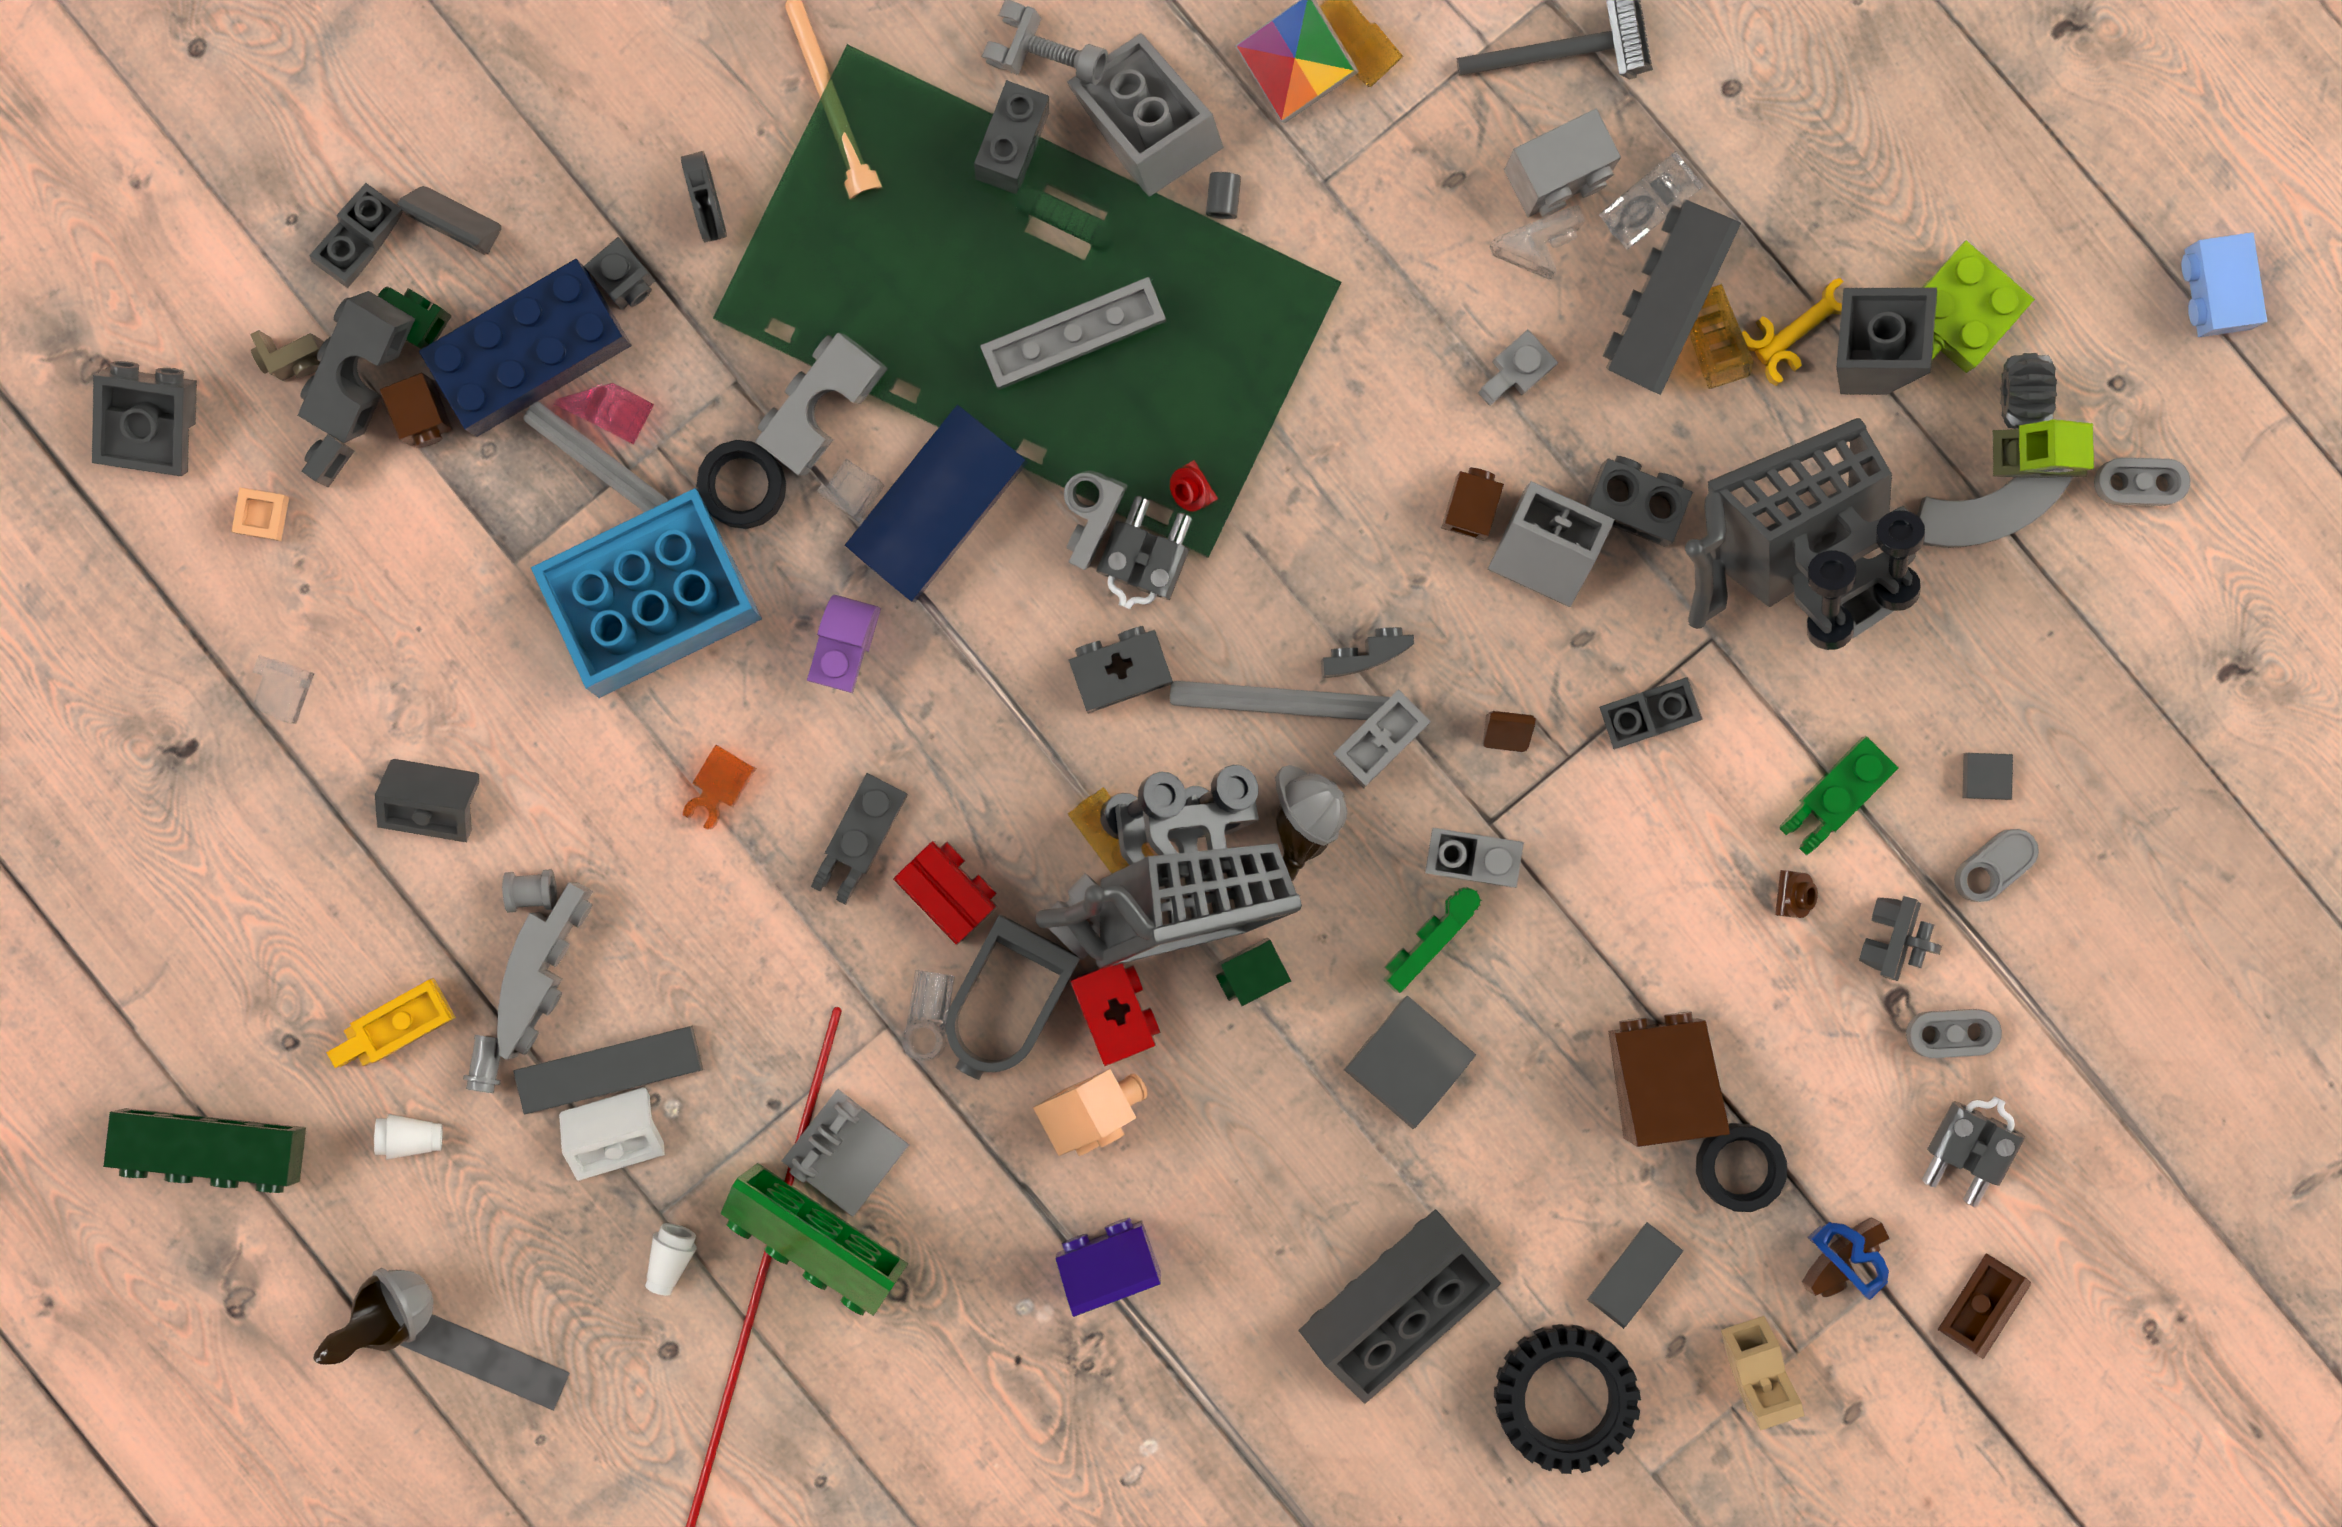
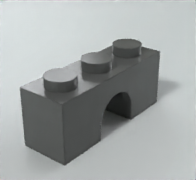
(336, 395)

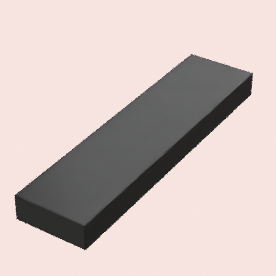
(608, 1070)

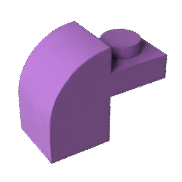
(843, 638)

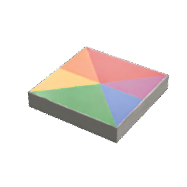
(1297, 58)

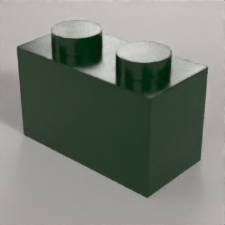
(1252, 973)

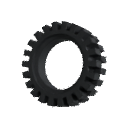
(1605, 1437)

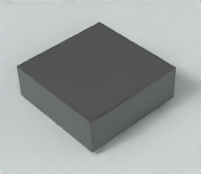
(1987, 776)

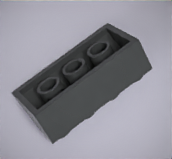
(1671, 296)
(1399, 1307)

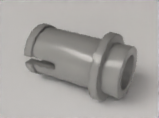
(483, 1065)

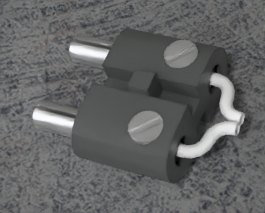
(1143, 558)
(1975, 1144)

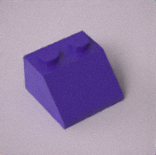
(1107, 1266)

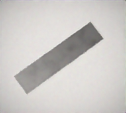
(490, 1361)

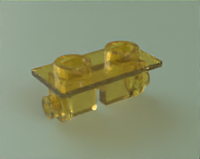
(1087, 820)

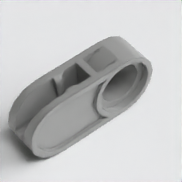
(2005, 860)

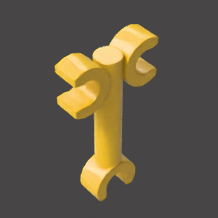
(1772, 348)

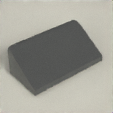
(451, 218)

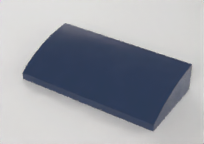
(936, 503)

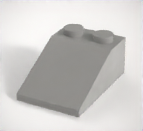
(1148, 115)

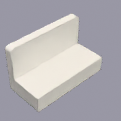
(609, 1134)

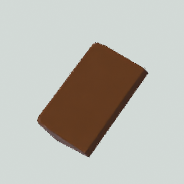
(1984, 1306)

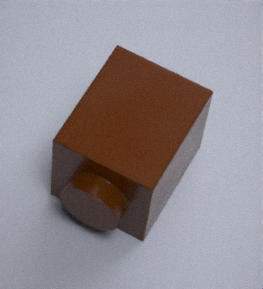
(416, 410)
(1473, 504)

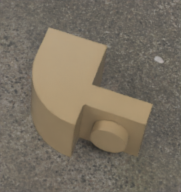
(1761, 1373)

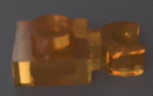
(722, 780)

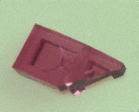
(609, 409)

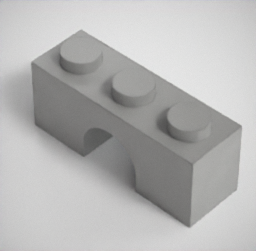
(792, 430)

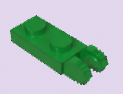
(1841, 792)
(1434, 936)

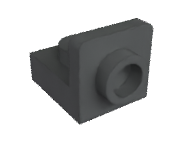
(621, 274)

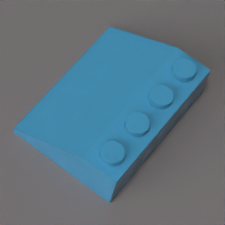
(645, 594)

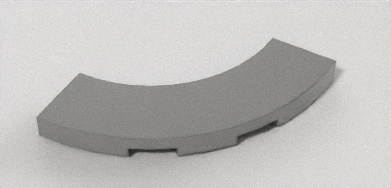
(1991, 516)

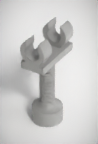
(1088, 62)

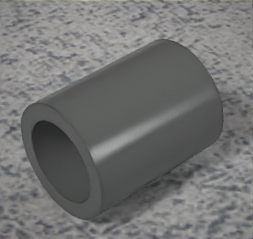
(1223, 195)

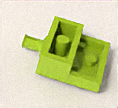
(1973, 306)

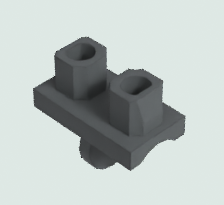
(1891, 957)

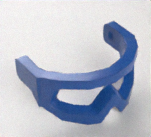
(1823, 1236)

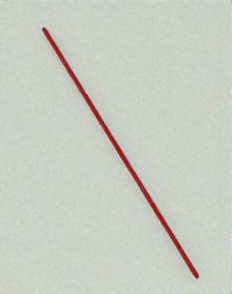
(758, 1287)

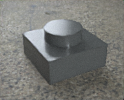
(326, 460)

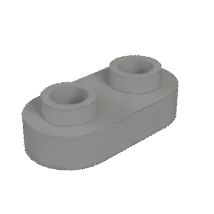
(2139, 481)
(1952, 1035)

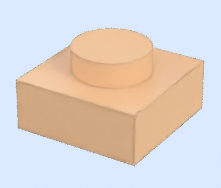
(260, 514)

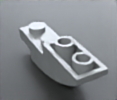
(527, 984)

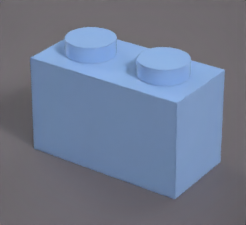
(2224, 285)

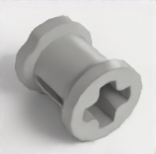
(529, 890)

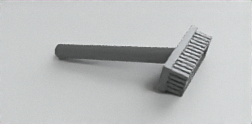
(1626, 37)

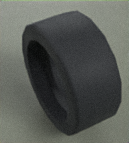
(719, 457)
(1766, 1192)

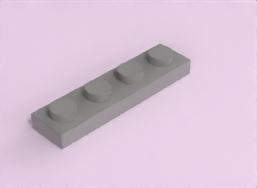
(1073, 333)

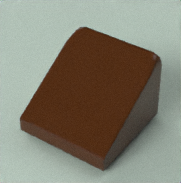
(1508, 731)

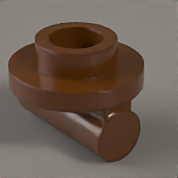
(1795, 895)

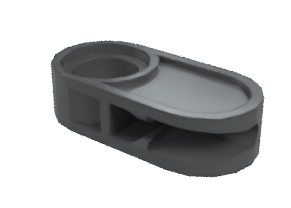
(703, 196)

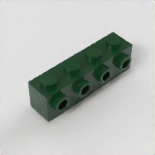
(205, 1148)

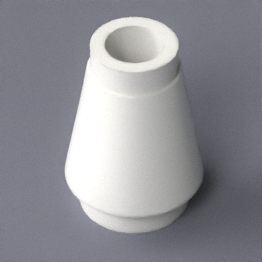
(406, 1136)
(669, 1256)

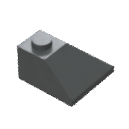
(1885, 338)

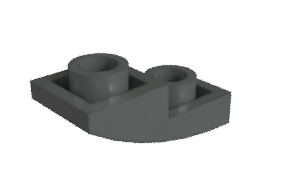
(358, 235)
(1379, 650)
(1651, 713)
(1635, 1275)

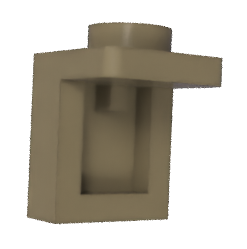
(293, 359)

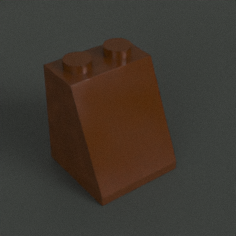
(1667, 1081)

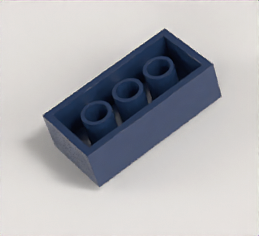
(525, 348)

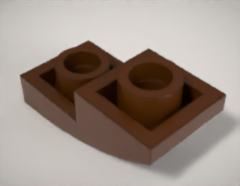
(1825, 1277)

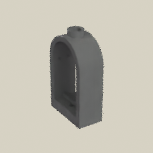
(1032, 947)

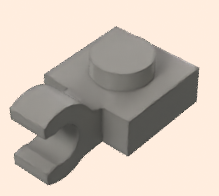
(1520, 366)

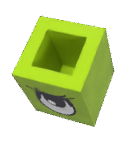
(2056, 447)

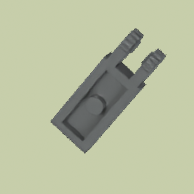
(861, 833)

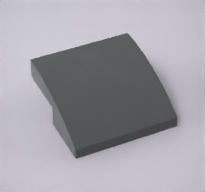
(1410, 1062)

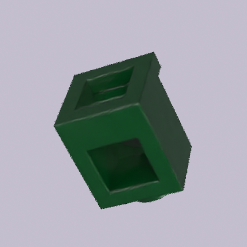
(427, 324)

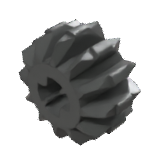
(2028, 389)

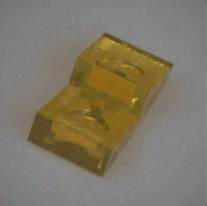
(1363, 40)

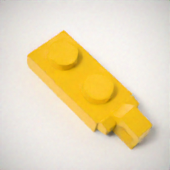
(393, 1025)

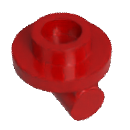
(1191, 488)

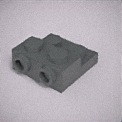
(142, 418)

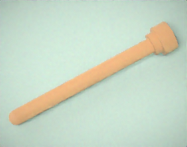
(859, 176)

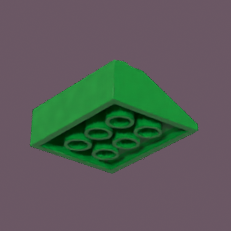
(812, 1238)

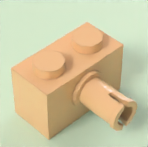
(1090, 1112)

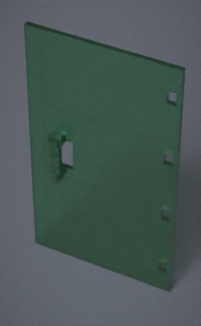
(947, 266)

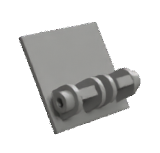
(844, 1153)

